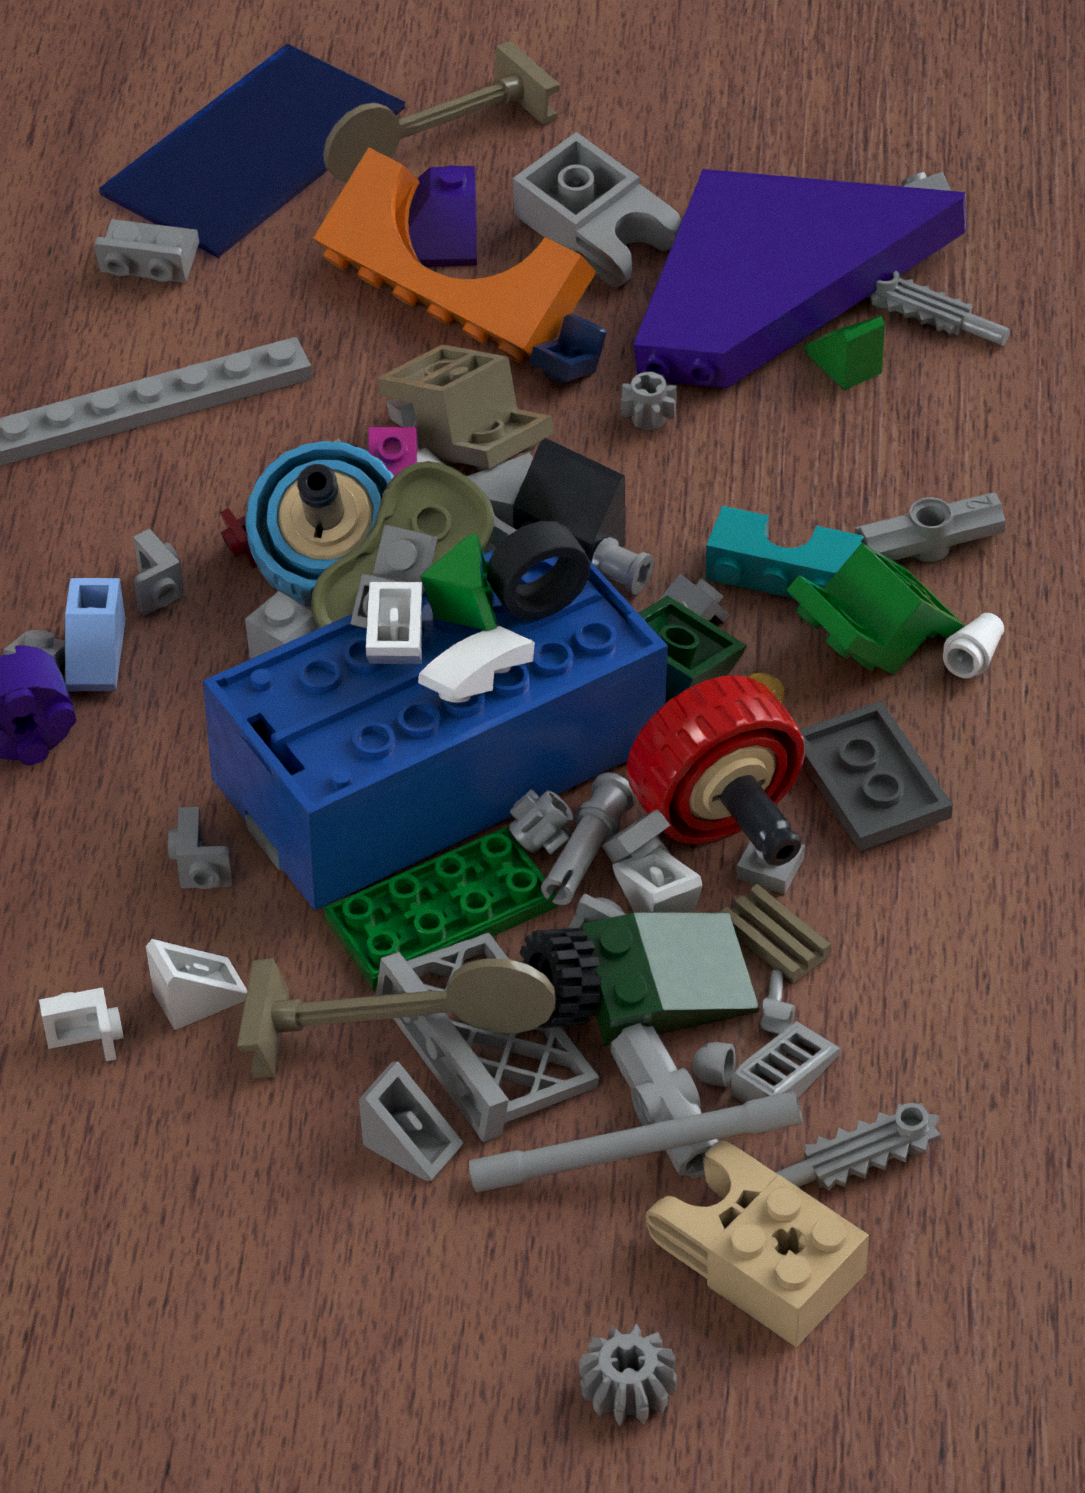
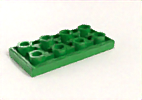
(441, 903)

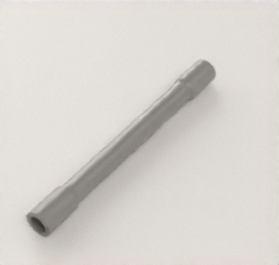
(751, 1117)

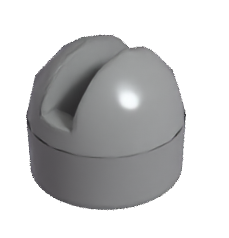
(715, 1063)

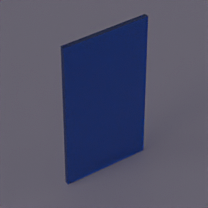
(244, 150)

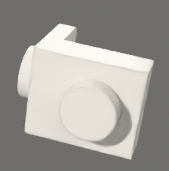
(81, 1018)

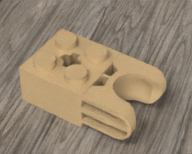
(763, 1244)

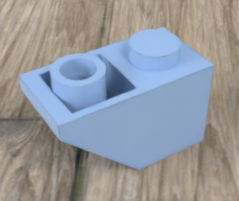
(93, 634)

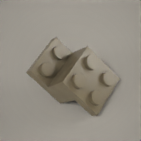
(465, 406)

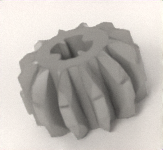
(627, 1374)

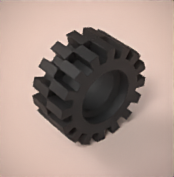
(569, 966)

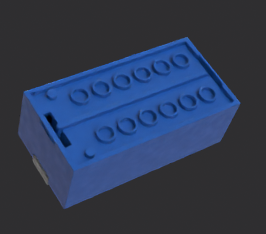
(369, 771)

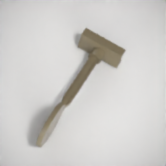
(377, 127)
(483, 993)

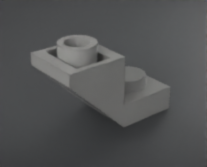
(400, 558)

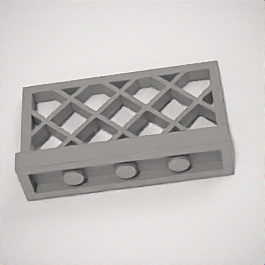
(454, 1063)

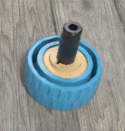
(312, 512)

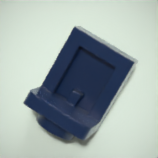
(573, 353)

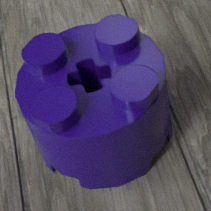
(33, 705)

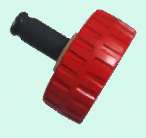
(721, 765)

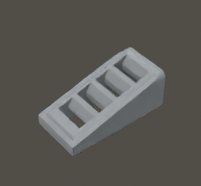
(748, 1080)

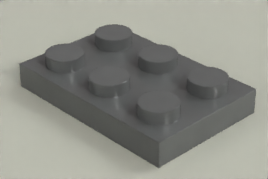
(872, 776)

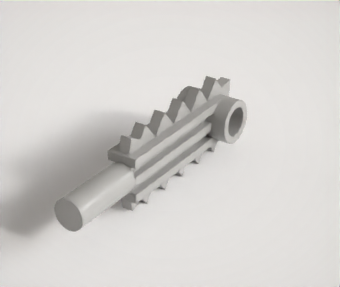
(934, 309)
(867, 1146)

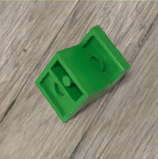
(874, 610)

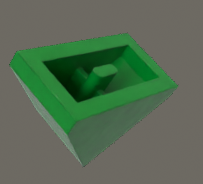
(850, 352)
(459, 586)

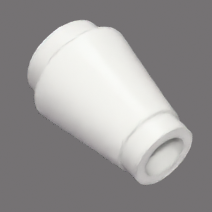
(972, 647)

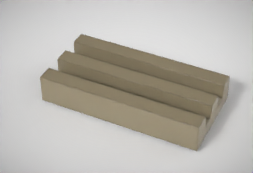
(782, 929)

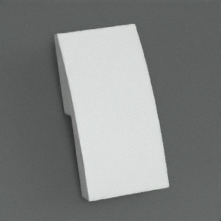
(471, 663)

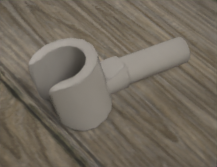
(777, 1014)

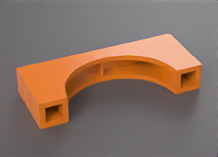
(511, 308)

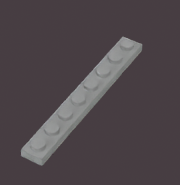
(152, 399)

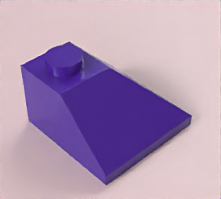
(445, 217)

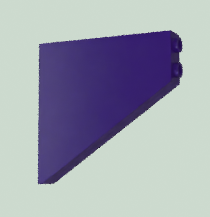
(775, 262)

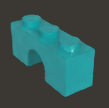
(744, 557)

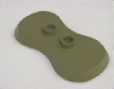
(419, 499)

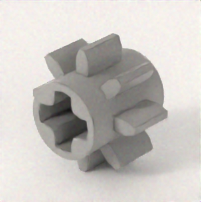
(648, 401)
(541, 821)

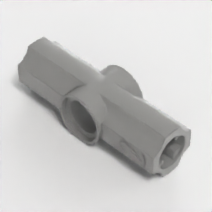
(934, 527)
(660, 1090)

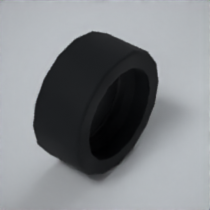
(528, 548)

